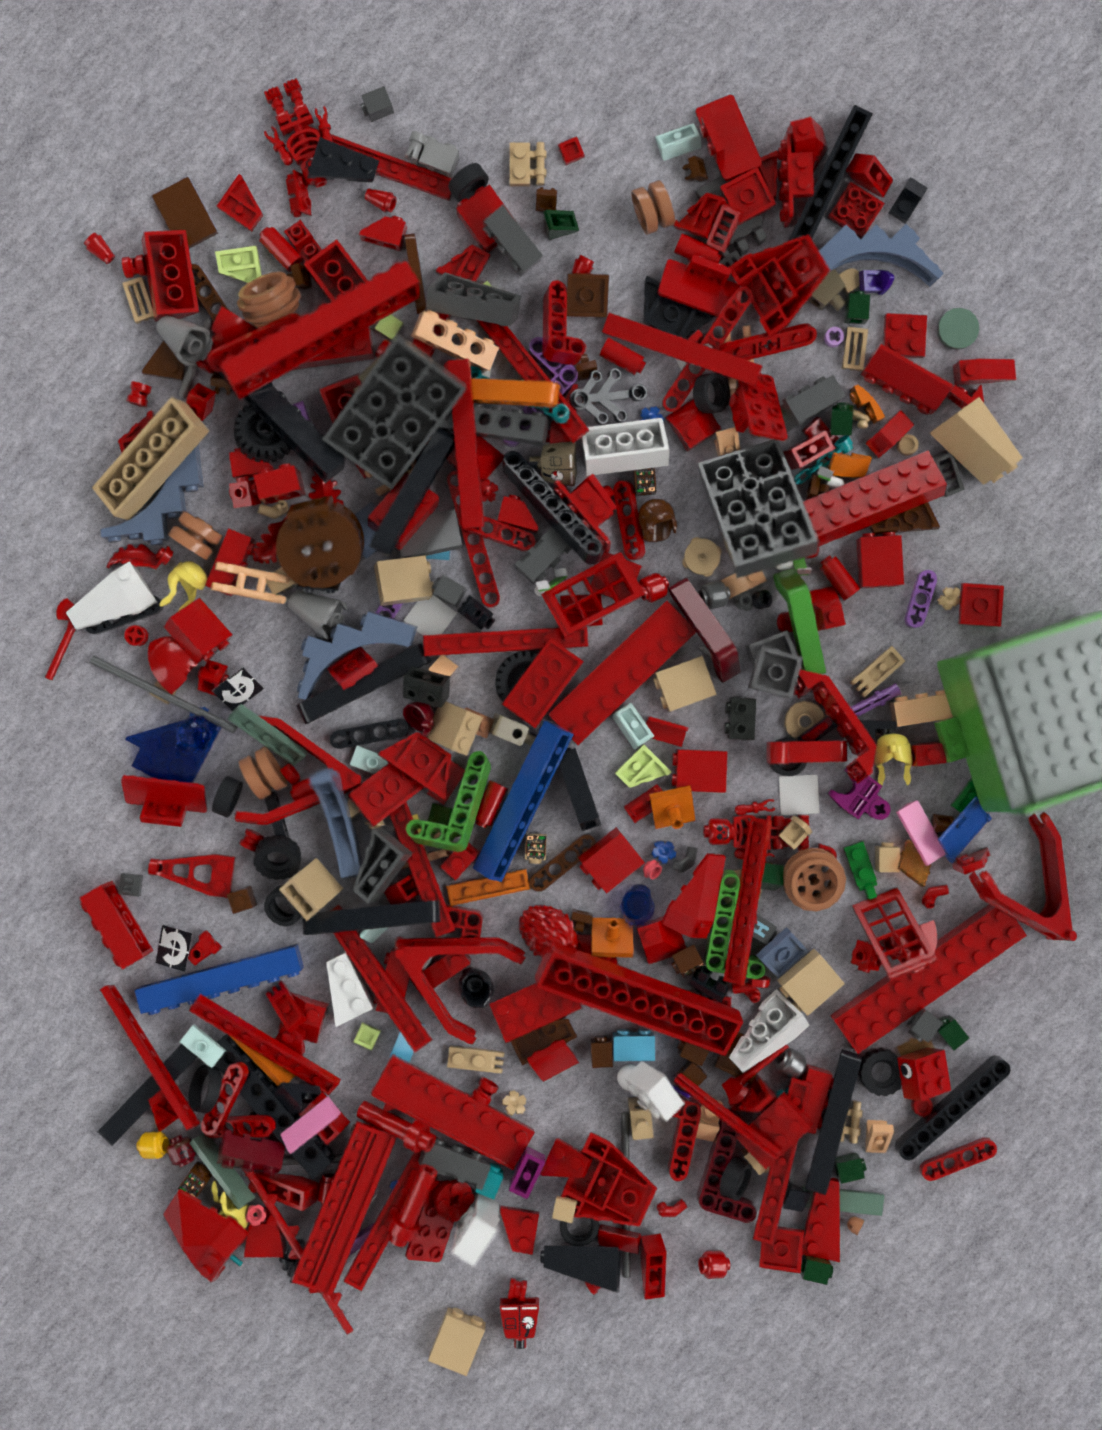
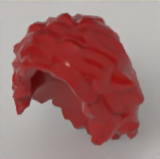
(543, 924)

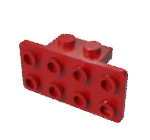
(728, 137)
(796, 178)
(699, 285)
(758, 409)
(588, 508)
(164, 800)
(432, 1234)

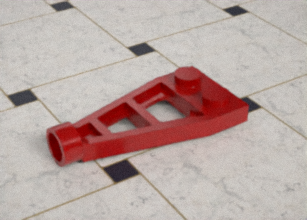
(221, 874)

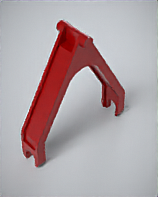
(349, 779)
(1055, 916)
(416, 952)

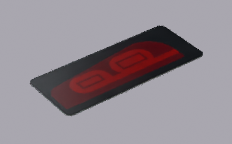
(818, 730)

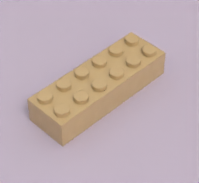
(150, 459)

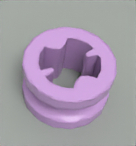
(834, 343)

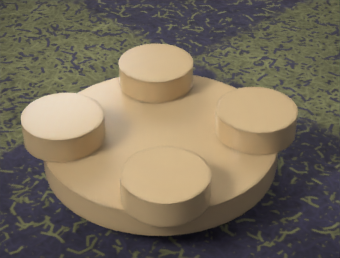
(702, 556)

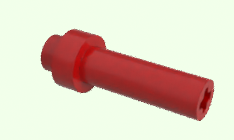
(415, 1134)
(404, 1225)

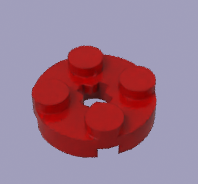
(456, 1209)

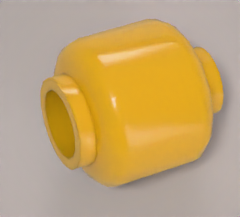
(152, 1145)

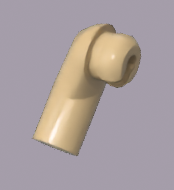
(862, 419)
(275, 511)

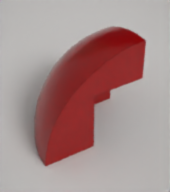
(228, 328)
(169, 663)
(929, 931)

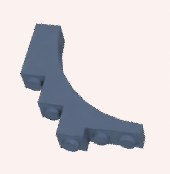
(876, 245)
(169, 502)
(322, 652)
(336, 809)

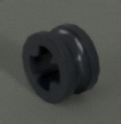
(756, 599)

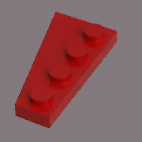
(823, 1224)

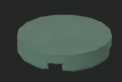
(958, 328)

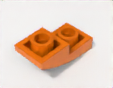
(862, 398)
(849, 466)

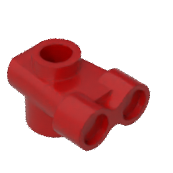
(206, 946)

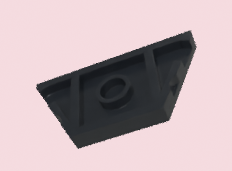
(669, 314)

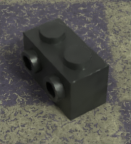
(426, 687)
(740, 718)

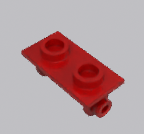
(301, 202)
(641, 805)

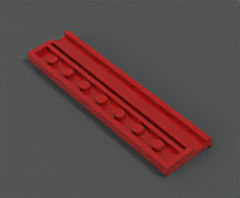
(622, 672)
(452, 1112)
(344, 1208)

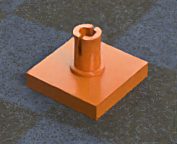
(672, 807)
(611, 938)

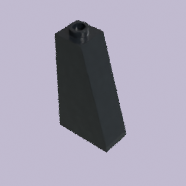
(579, 790)
(589, 1264)

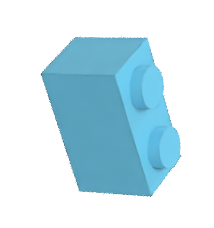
(633, 1045)

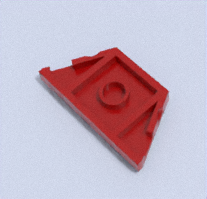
(421, 761)

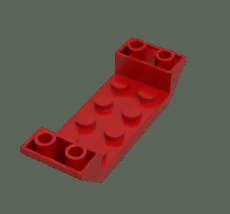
(847, 722)

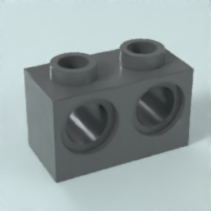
(449, 590)
(923, 1025)

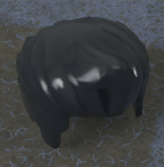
(476, 987)

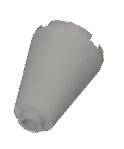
(185, 339)
(317, 611)

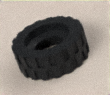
(275, 870)
(865, 1072)

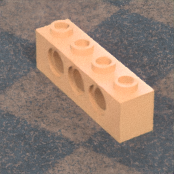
(424, 332)

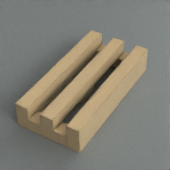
(145, 317)
(852, 366)

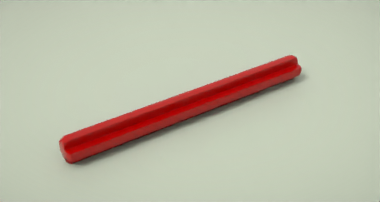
(727, 1116)

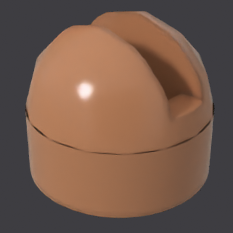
(855, 1224)

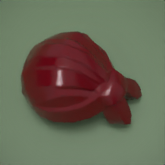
(419, 717)

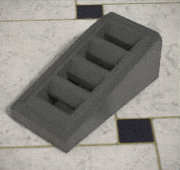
(954, 470)

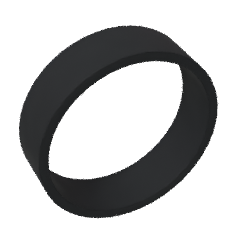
(213, 1092)

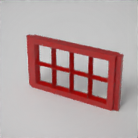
(626, 576)
(910, 964)

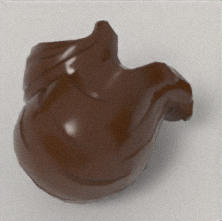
(657, 520)

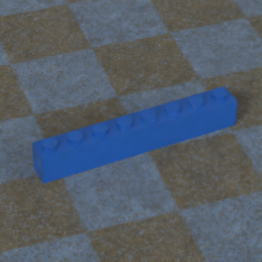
(522, 801)
(218, 979)

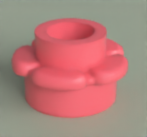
(652, 869)
(261, 1215)

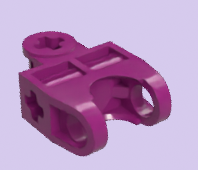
(862, 799)

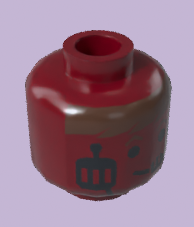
(180, 1151)

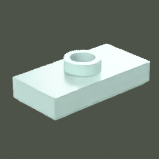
(367, 760)
(203, 1046)

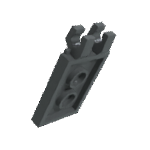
(751, 226)

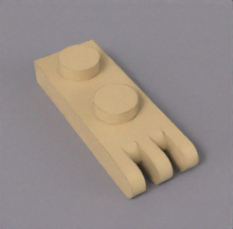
(878, 671)
(475, 1059)

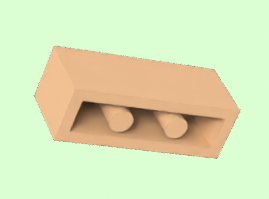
(921, 709)

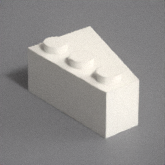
(347, 989)

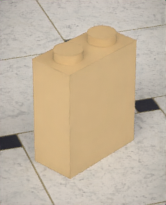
(403, 580)
(684, 684)
(454, 728)
(311, 889)
(810, 982)
(457, 1341)

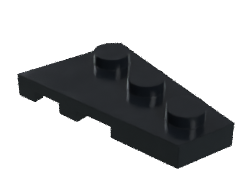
(341, 163)

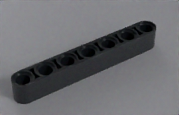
(412, 492)
(562, 512)
(383, 674)
(373, 917)
(956, 1097)
(138, 1102)
(833, 1122)

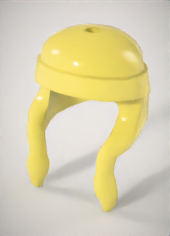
(191, 578)
(895, 747)
(229, 1208)

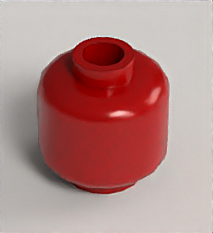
(654, 587)
(714, 1264)

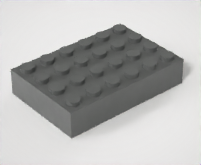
(394, 411)
(758, 508)

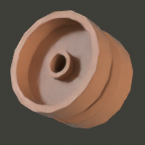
(653, 207)
(195, 535)
(262, 773)

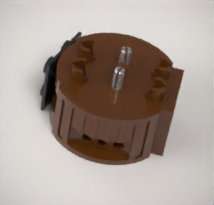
(320, 544)

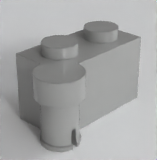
(432, 154)

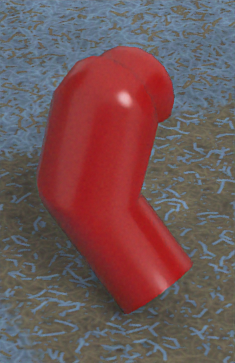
(932, 893)
(671, 1211)

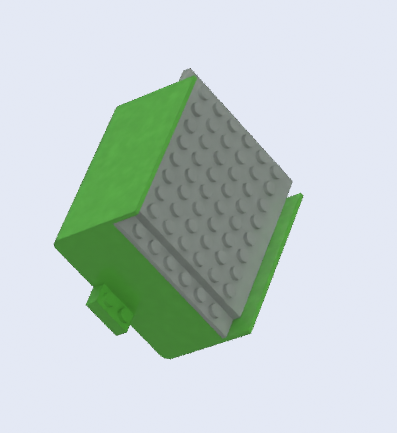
(1028, 715)

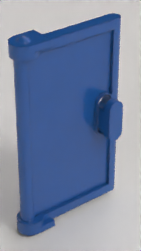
(963, 829)

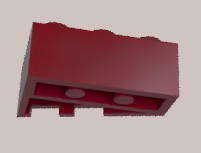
(250, 1153)

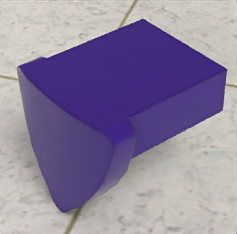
(875, 281)

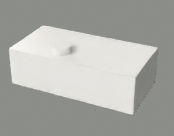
(625, 447)
(476, 1229)

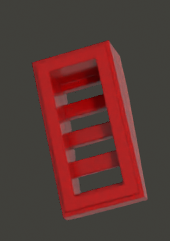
(731, 230)

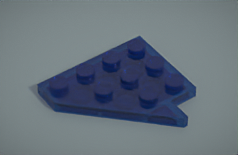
(163, 759)

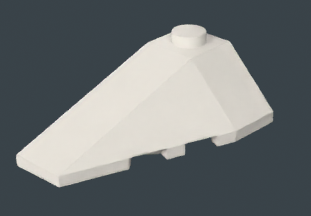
(115, 596)
(771, 1029)

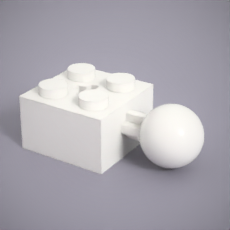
(651, 1089)

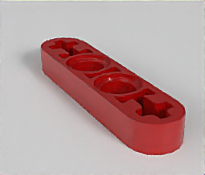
(632, 519)
(495, 535)
(227, 1100)
(254, 1122)
(957, 1155)

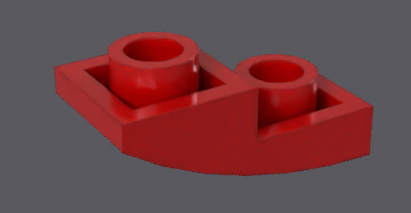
(302, 240)

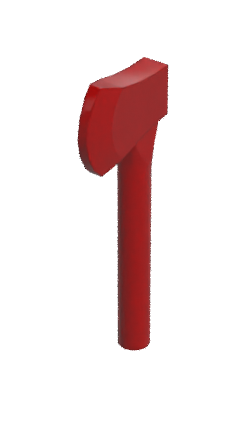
(61, 614)
(735, 1086)

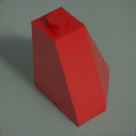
(808, 137)

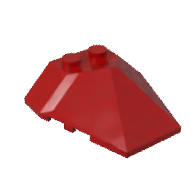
(781, 280)
(611, 1187)
(203, 1234)

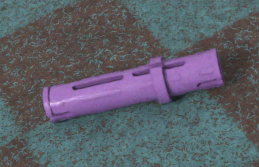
(876, 700)

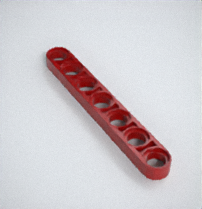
(709, 339)
(472, 550)

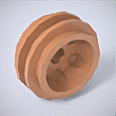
(268, 298)
(811, 862)

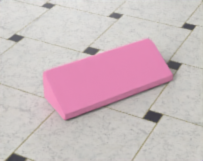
(921, 832)
(309, 1124)

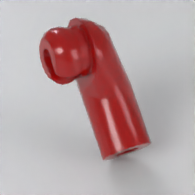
(751, 992)

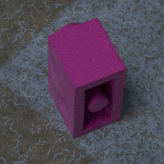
(527, 1172)

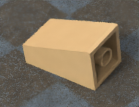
(978, 442)

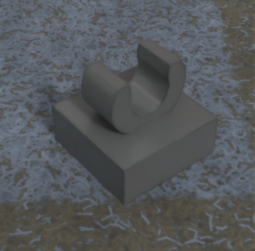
(130, 884)

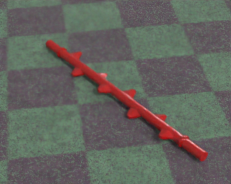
(290, 1234)

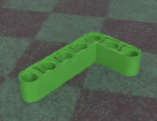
(802, 619)
(460, 810)
(724, 930)

